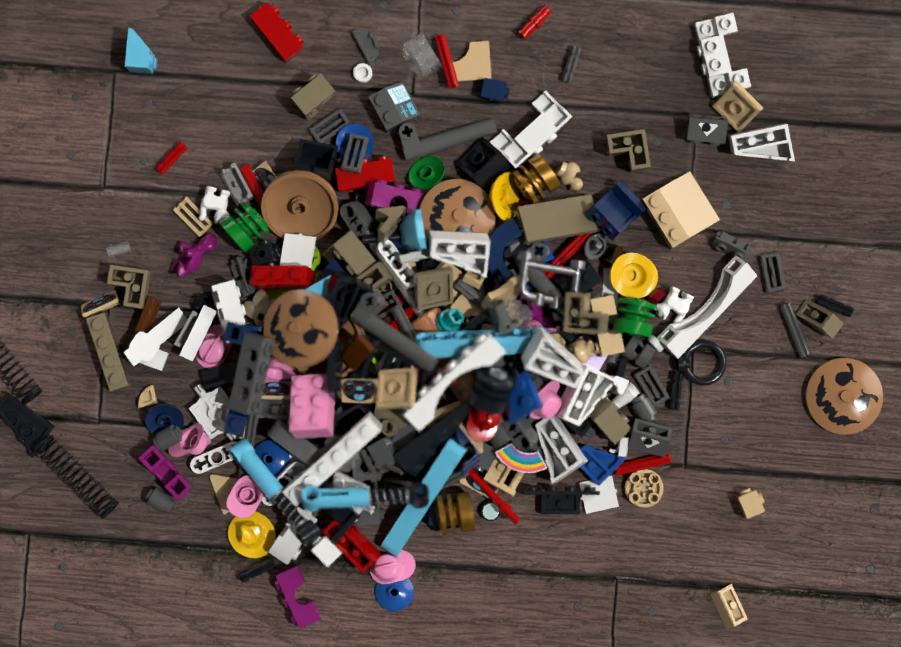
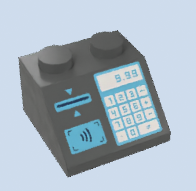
(394, 106)

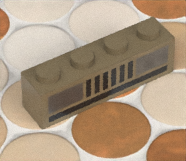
(108, 352)

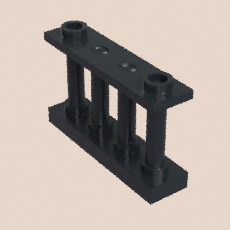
(364, 373)

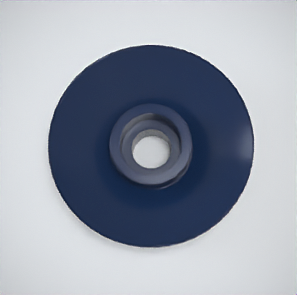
(156, 422)

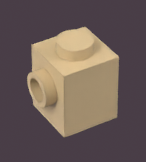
(750, 503)

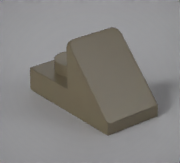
(389, 221)

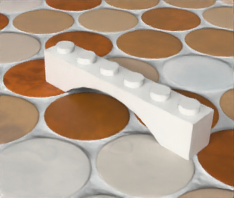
(733, 281)
(482, 353)
(334, 458)

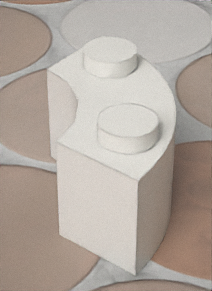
(287, 543)

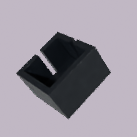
(316, 158)

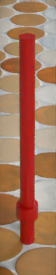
(503, 506)

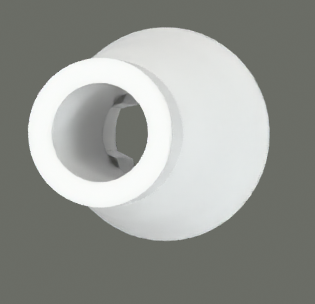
(628, 395)

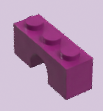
(380, 195)
(165, 470)
(302, 613)

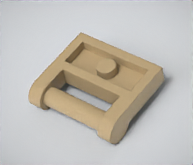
(497, 475)

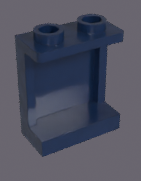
(616, 210)

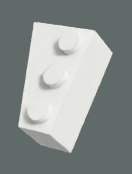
(766, 142)
(461, 249)
(227, 304)
(552, 360)
(581, 401)
(560, 449)

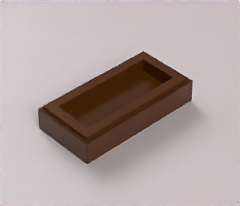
(148, 315)
(358, 352)

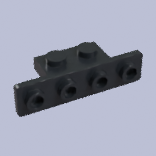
(560, 501)

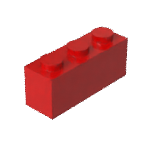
(277, 31)
(380, 170)
(281, 277)
(354, 546)

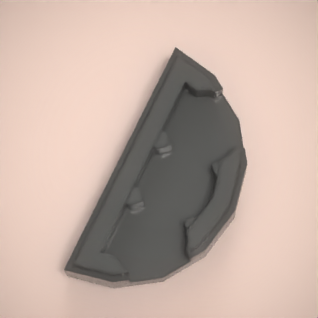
(368, 44)

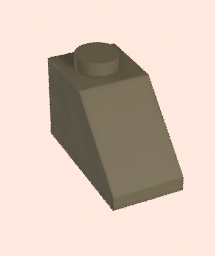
(820, 318)

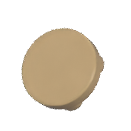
(644, 488)

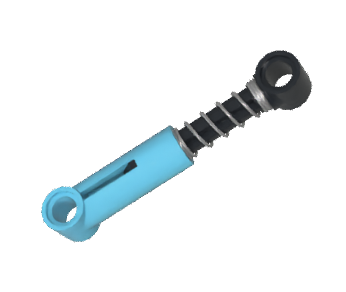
(245, 455)
(362, 497)

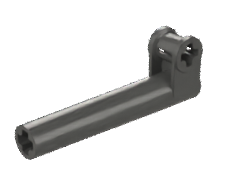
(415, 147)
(539, 279)
(366, 316)

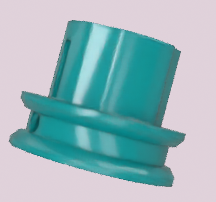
(449, 320)

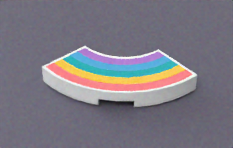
(521, 461)

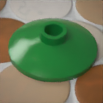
(427, 172)

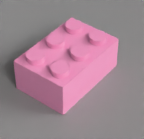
(311, 407)

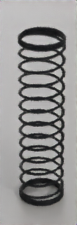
(28, 396)
(107, 508)

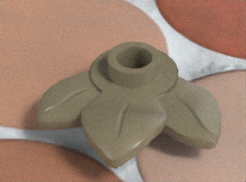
(259, 306)
(392, 416)

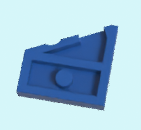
(523, 399)
(599, 464)

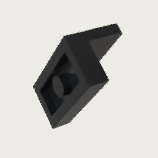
(219, 376)

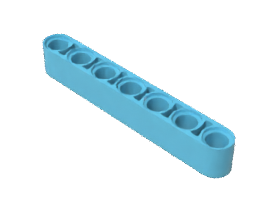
(454, 342)
(435, 481)

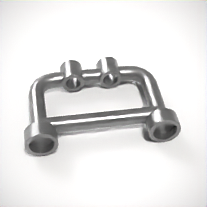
(537, 298)

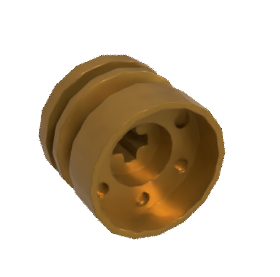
(536, 179)
(455, 513)

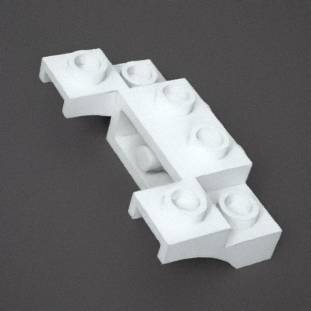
(715, 55)
(535, 135)

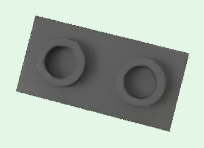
(724, 244)
(242, 267)

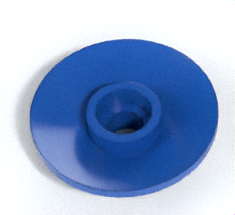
(343, 136)
(277, 452)
(397, 602)

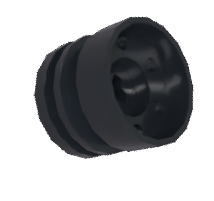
(491, 389)

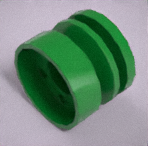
(244, 226)
(634, 317)

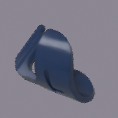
(460, 438)

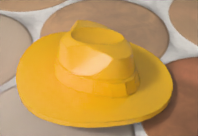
(504, 196)
(633, 275)
(252, 535)

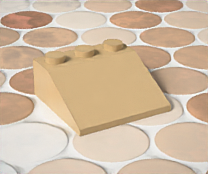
(680, 210)

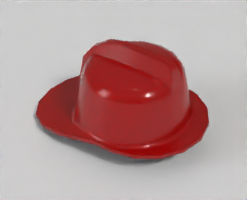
(482, 425)

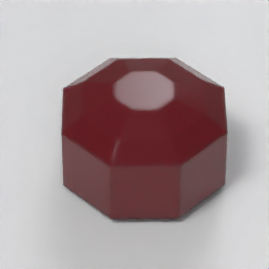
(655, 296)

